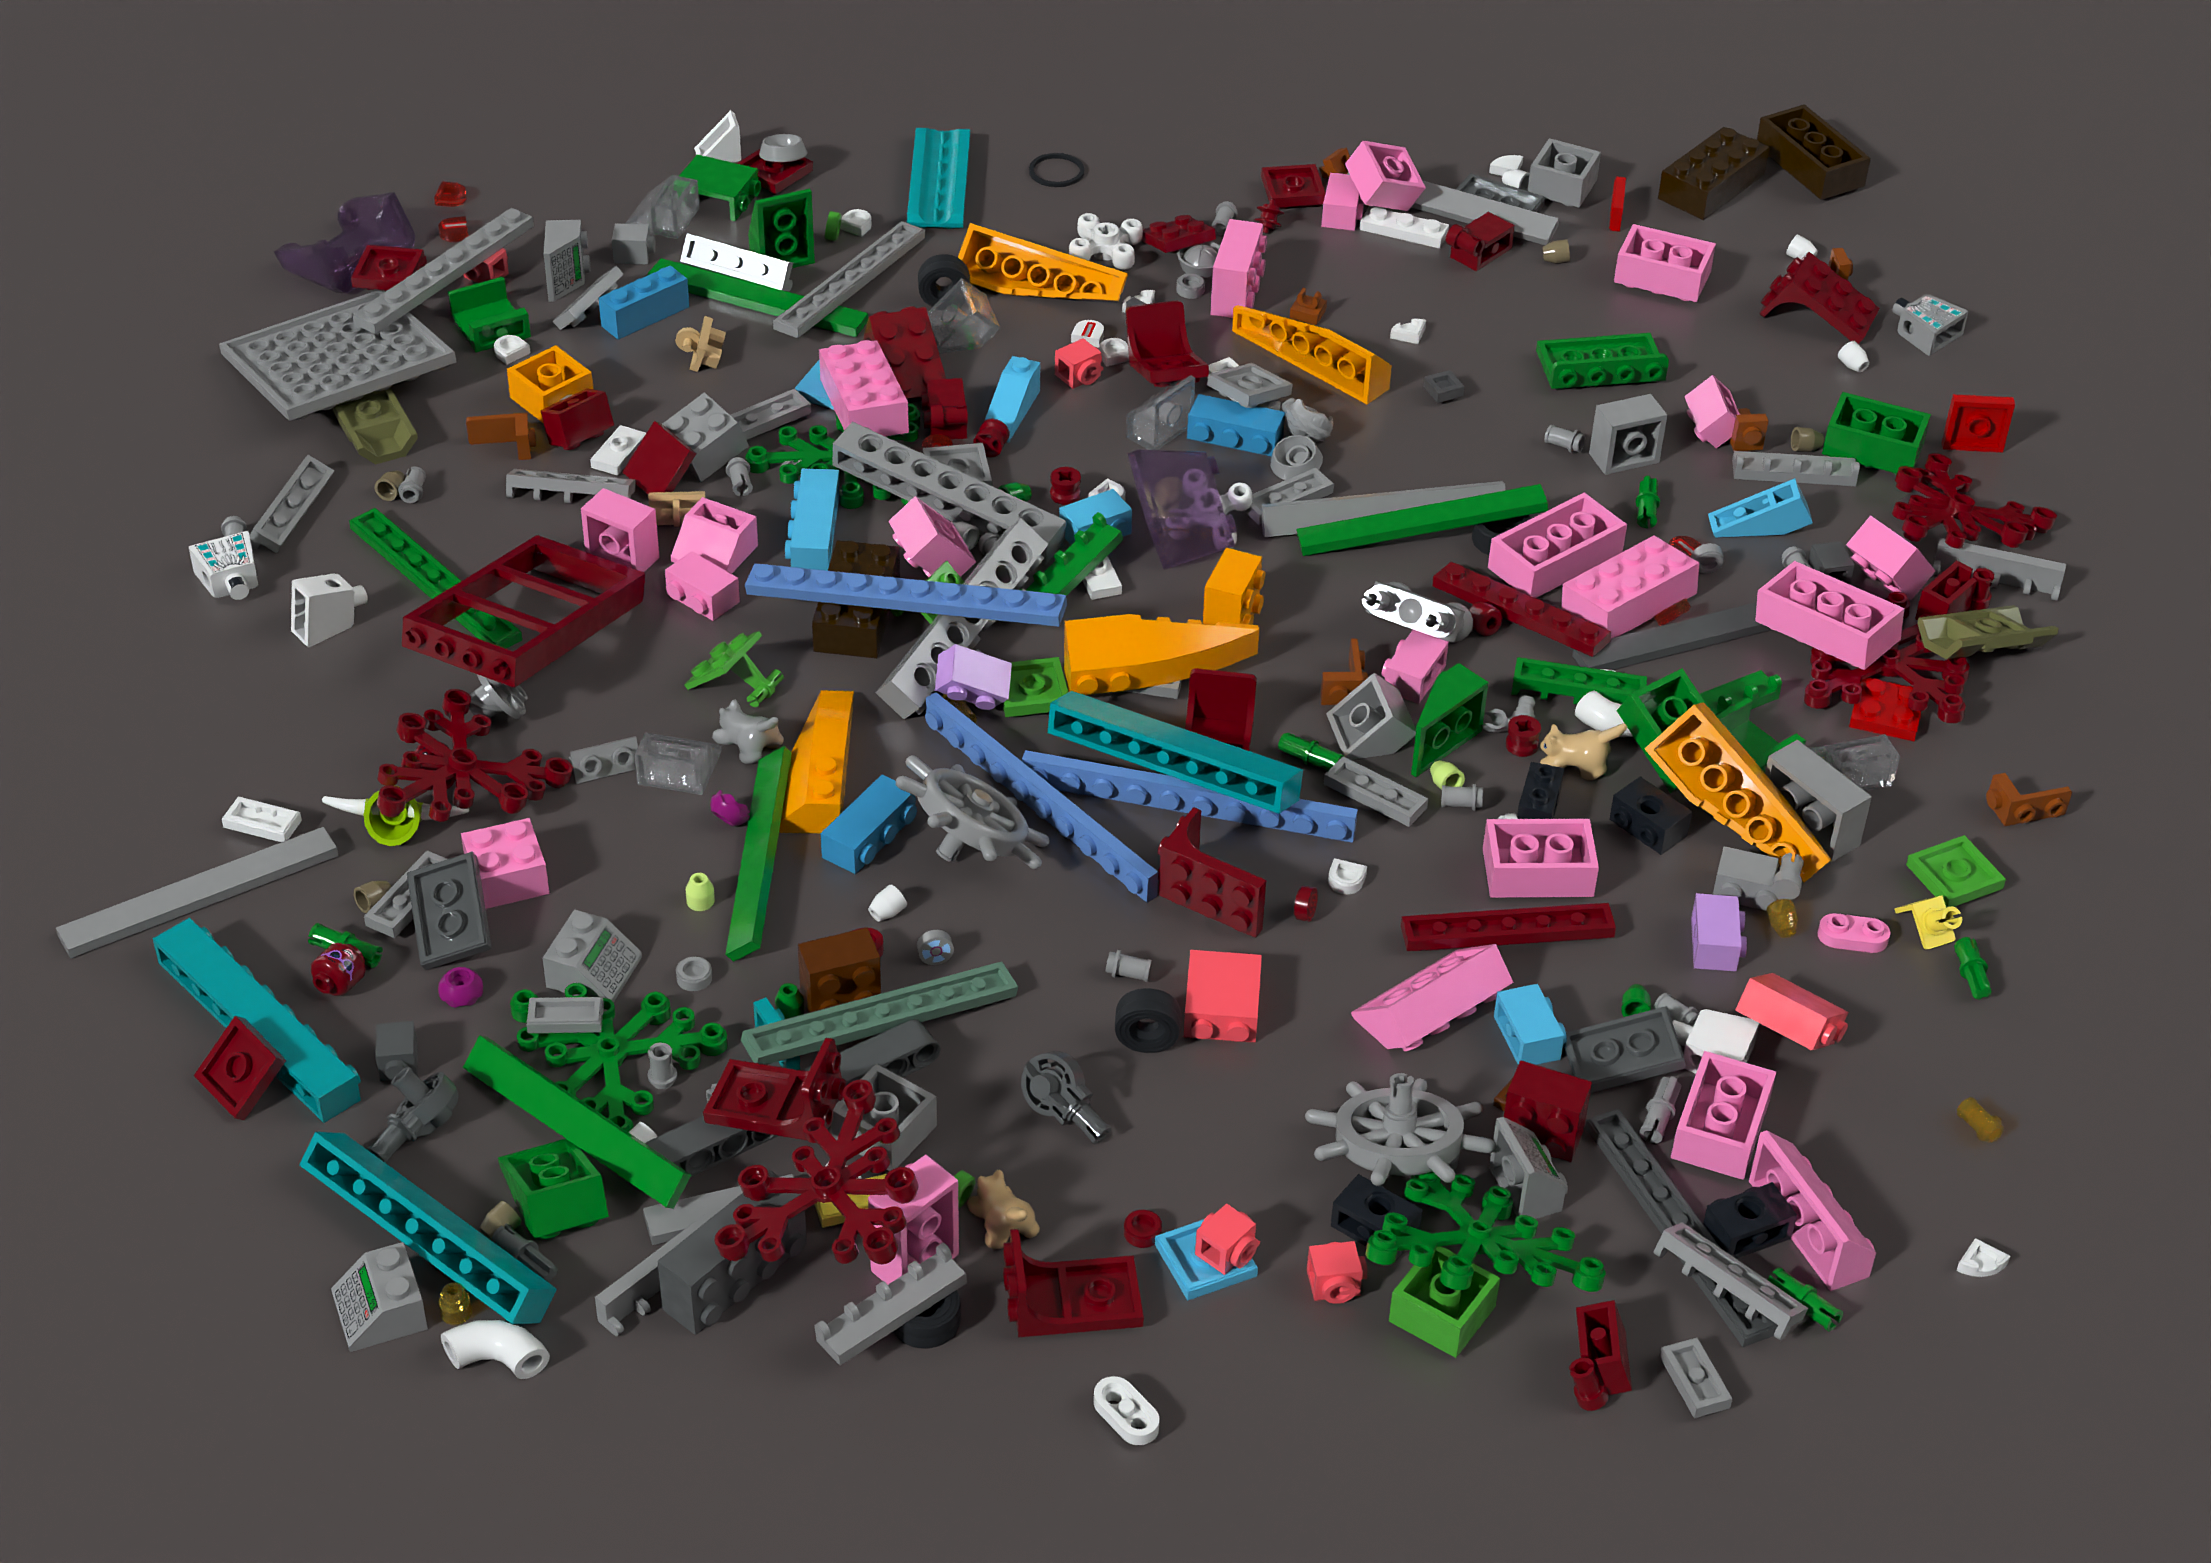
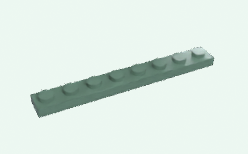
(879, 1013)

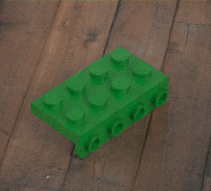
(1602, 360)

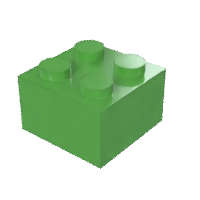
(1442, 1314)

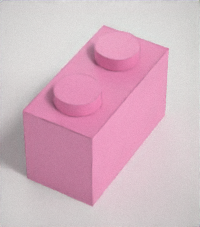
(1341, 203)
(1712, 411)
(702, 586)
(1416, 664)

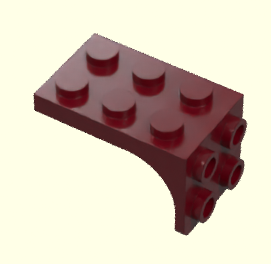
(1824, 292)
(1160, 344)
(908, 347)
(1222, 706)
(1208, 883)
(777, 1097)
(1070, 1294)

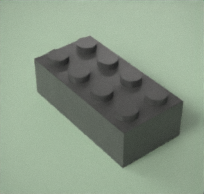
(703, 1284)

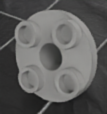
(497, 697)

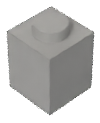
(632, 243)

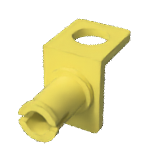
(1933, 921)

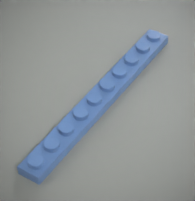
(906, 594)
(1181, 796)
(1042, 798)

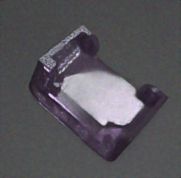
(364, 222)
(1181, 504)

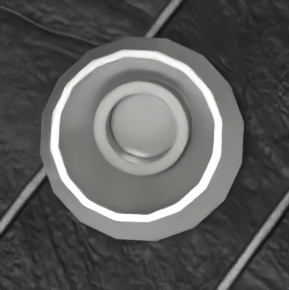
(782, 148)
(1199, 258)
(1295, 456)

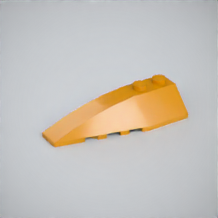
(1029, 269)
(1316, 352)
(1142, 653)
(819, 766)
(1732, 787)

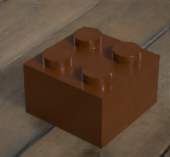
(838, 969)

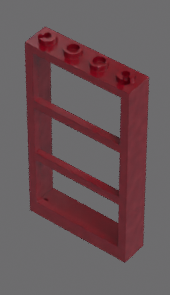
(619, 589)

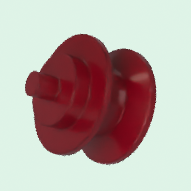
(1269, 216)

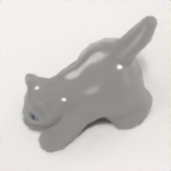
(747, 732)

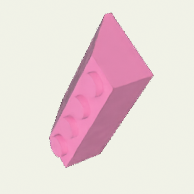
(1435, 997)
(1822, 1227)

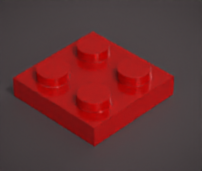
(1978, 423)
(1885, 710)

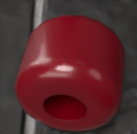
(1486, 618)

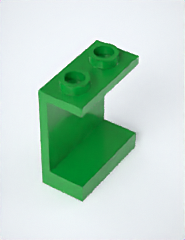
(725, 181)
(487, 314)
(1751, 737)

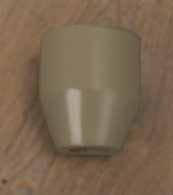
(1556, 251)
(1806, 439)
(388, 485)
(370, 893)
(497, 1217)

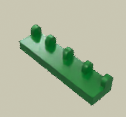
(1079, 559)
(1573, 680)
(1755, 686)

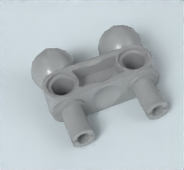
(1399, 605)

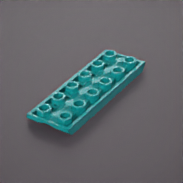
(939, 178)

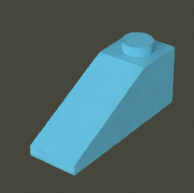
(1015, 392)
(1763, 514)

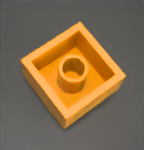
(546, 380)
(1234, 589)

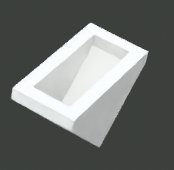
(722, 140)

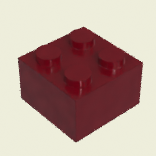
(1550, 1106)

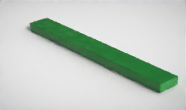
(760, 297)
(1422, 520)
(428, 574)
(758, 854)
(577, 1122)

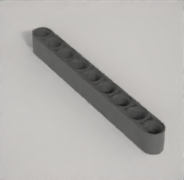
(704, 1145)

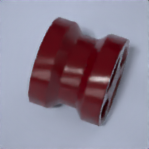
(993, 435)
(1065, 485)
(1523, 735)

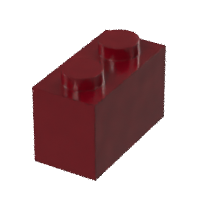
(577, 418)

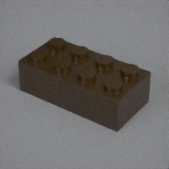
(1813, 152)
(1713, 173)
(853, 628)

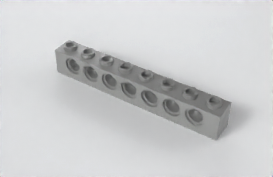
(940, 486)
(1002, 567)

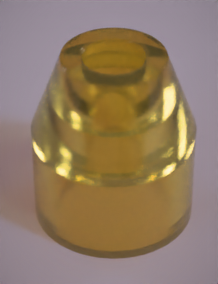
(1783, 917)
(454, 1304)

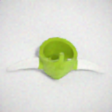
(384, 829)

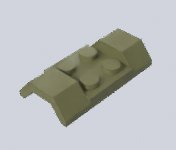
(377, 426)
(1982, 630)

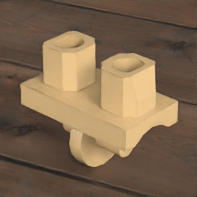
(705, 345)
(673, 506)

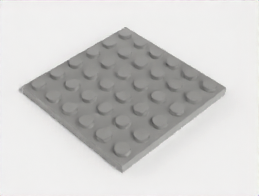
(330, 360)

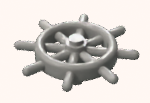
(971, 814)
(1399, 1130)

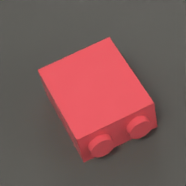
(1222, 996)
(1793, 1011)

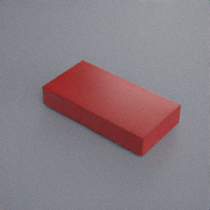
(1617, 204)

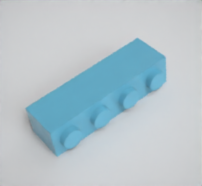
(813, 518)

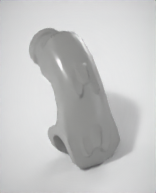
(1499, 718)

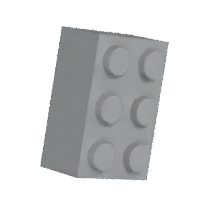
(1821, 797)

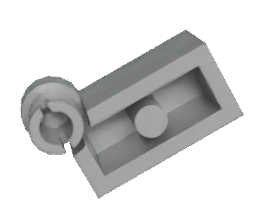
(1757, 878)

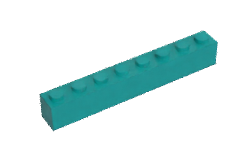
(1175, 751)
(231, 990)
(428, 1228)

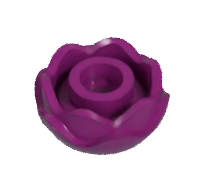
(728, 809)
(460, 987)

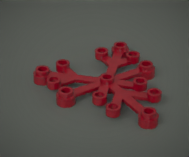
(1944, 508)
(1894, 663)
(461, 764)
(828, 1185)

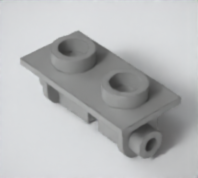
(604, 759)

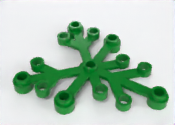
(851, 493)
(610, 1049)
(1480, 1238)

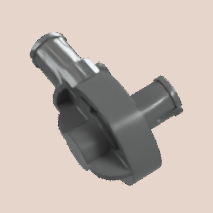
(1062, 1093)
(422, 1111)

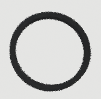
(1056, 156)

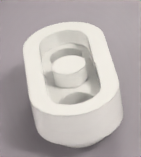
(1129, 1413)

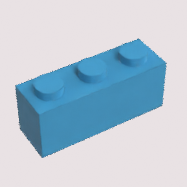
(644, 302)
(1235, 426)
(867, 825)

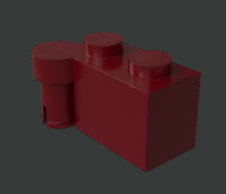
(1480, 240)
(945, 408)
(1956, 591)
(1603, 1354)

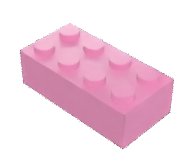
(864, 388)
(1557, 545)
(1632, 586)
(1829, 615)

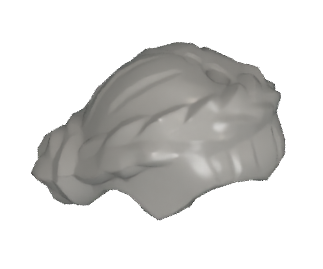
(1306, 420)

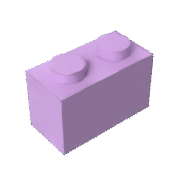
(973, 677)
(1717, 932)

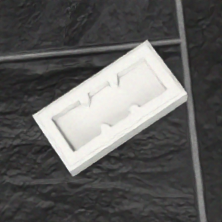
(617, 450)
(1102, 581)
(261, 819)

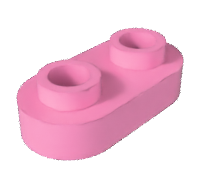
(1853, 933)

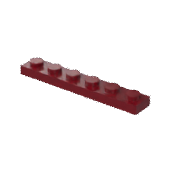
(1523, 609)
(1508, 926)

